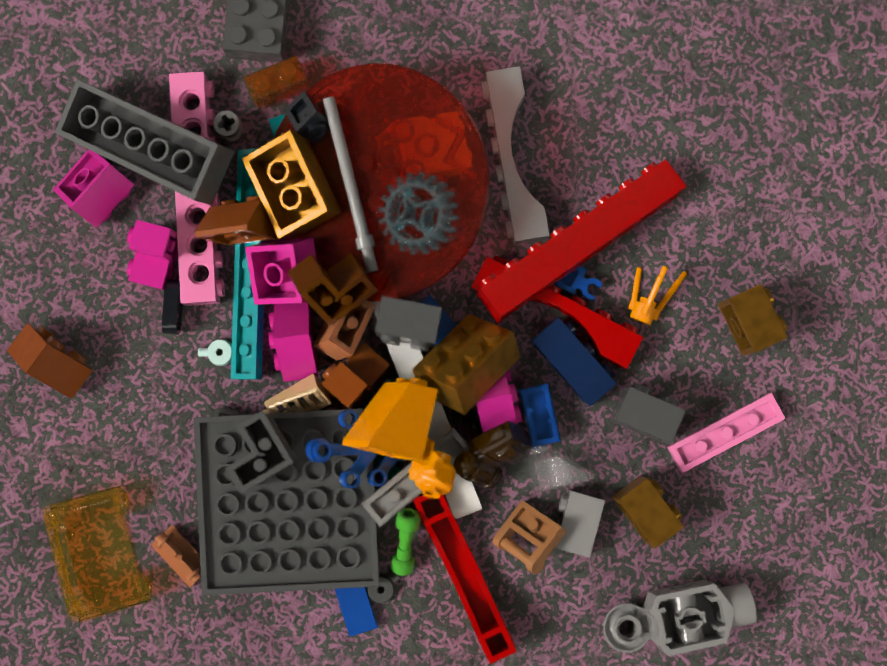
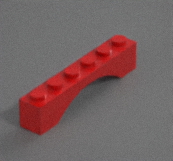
(611, 341)
(466, 577)

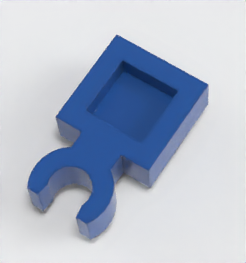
(576, 281)

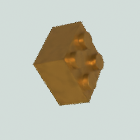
(753, 320)
(648, 512)

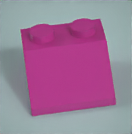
(93, 188)

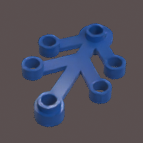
(359, 465)

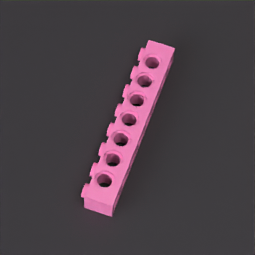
(183, 89)

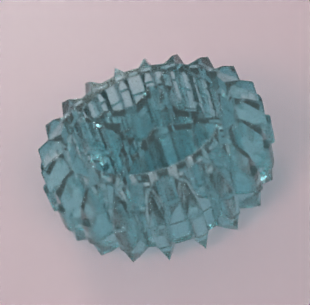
(396, 223)

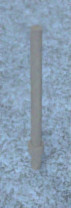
(364, 241)

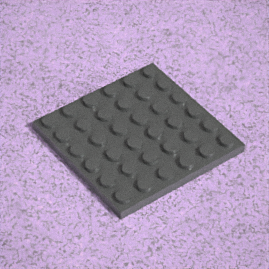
(291, 528)

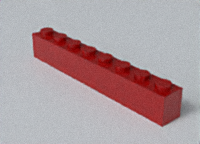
(580, 241)

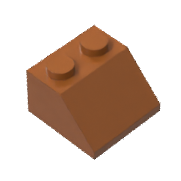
(236, 223)

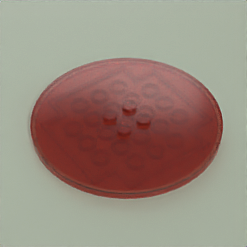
(396, 127)

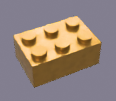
(291, 185)
(468, 362)

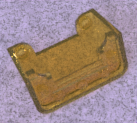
(94, 554)

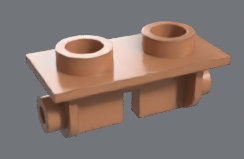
(179, 555)

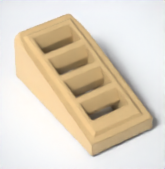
(310, 385)

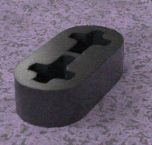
(172, 308)

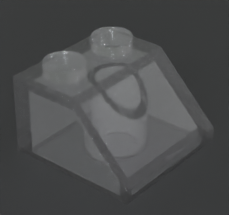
(551, 469)

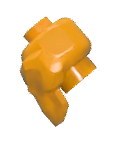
(434, 473)

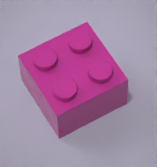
(270, 266)

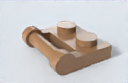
(534, 528)

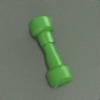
(407, 522)

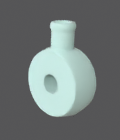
(213, 349)

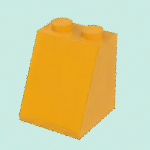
(395, 420)

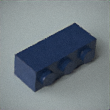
(574, 361)

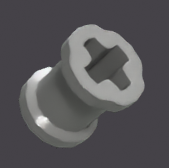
(220, 125)

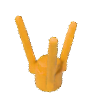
(644, 309)

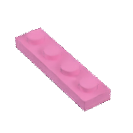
(726, 432)

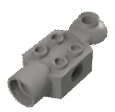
(682, 617)

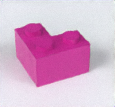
(154, 256)
(293, 340)
(497, 404)

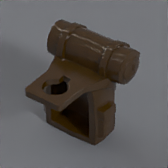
(490, 451)

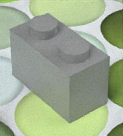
(581, 521)

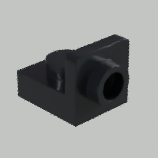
(307, 118)

